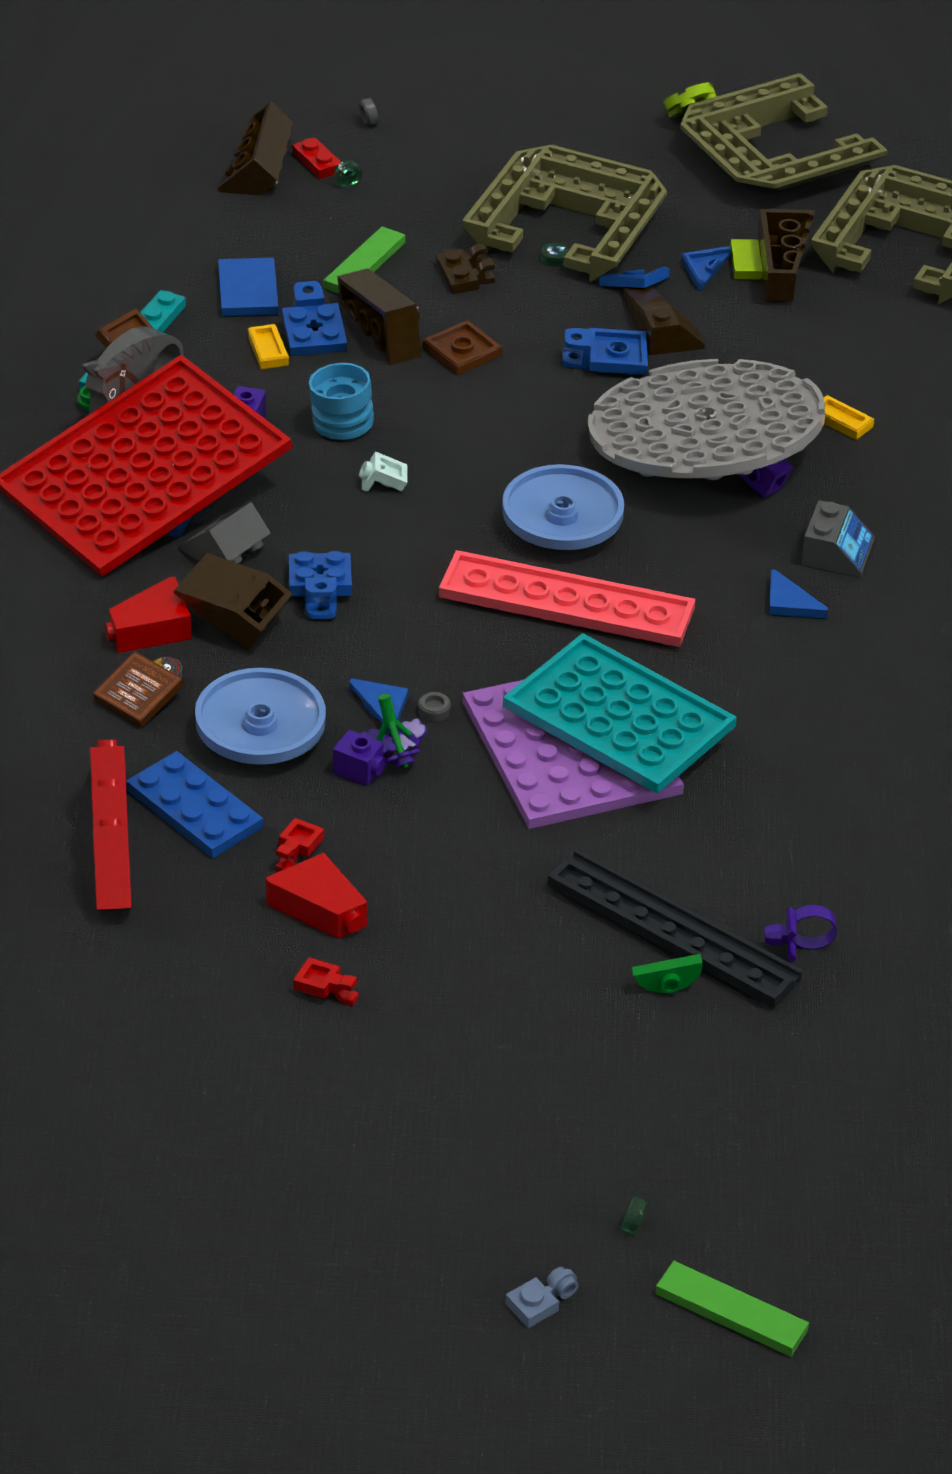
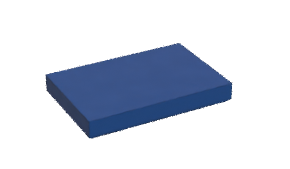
(248, 287)

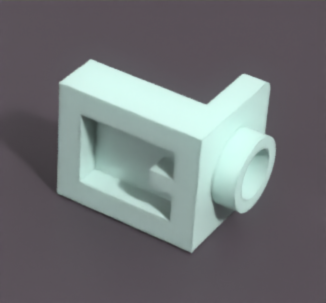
(384, 470)

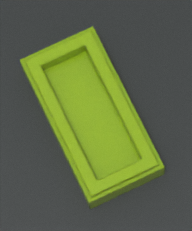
(746, 259)

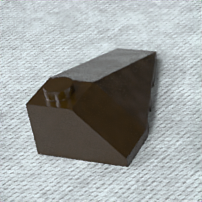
(664, 325)

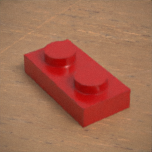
(315, 157)

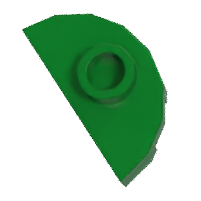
(668, 975)

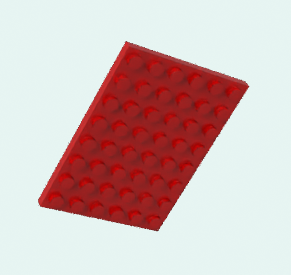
(142, 464)

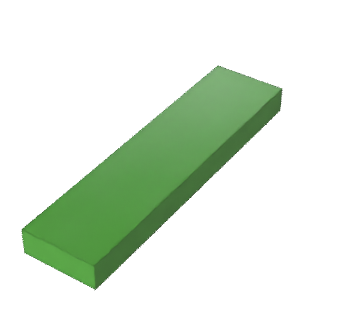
(368, 255)
(732, 1308)

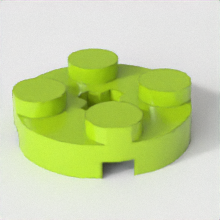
(676, 105)

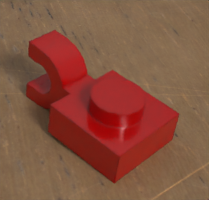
(296, 840)
(322, 978)

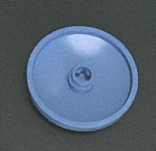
(563, 507)
(260, 716)

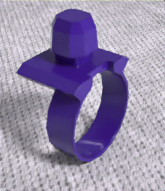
(779, 935)

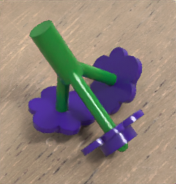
(408, 734)

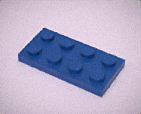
(194, 804)

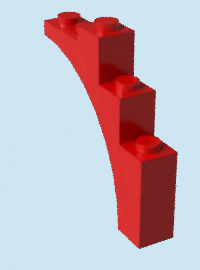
(110, 826)

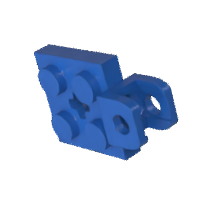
(311, 313)
(600, 349)
(320, 580)

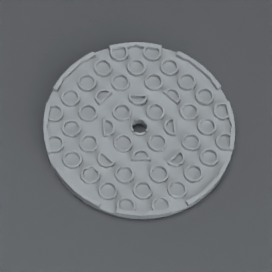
(663, 429)

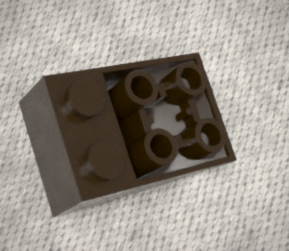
(233, 597)

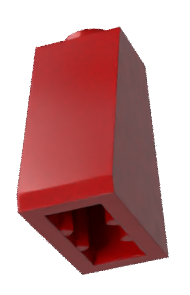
(149, 619)
(318, 896)

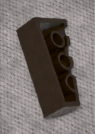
(259, 154)
(781, 246)

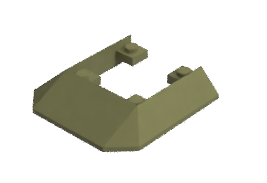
(729, 120)
(613, 192)
(887, 199)

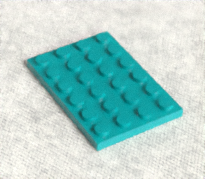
(619, 712)

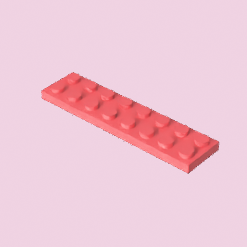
(567, 598)

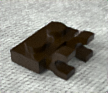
(459, 271)

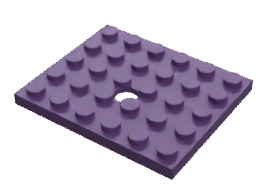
(546, 774)

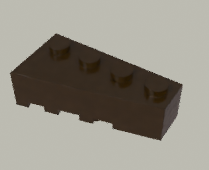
(382, 313)

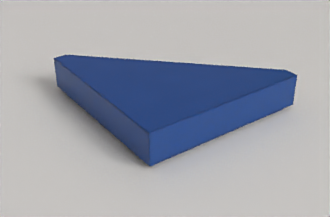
(704, 264)
(635, 278)
(791, 600)
(369, 695)

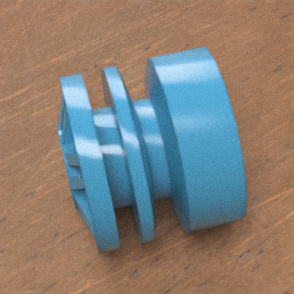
(341, 401)

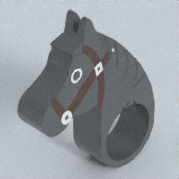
(127, 362)

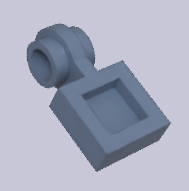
(535, 1302)

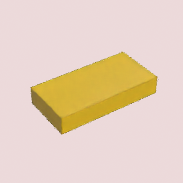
(268, 346)
(846, 419)

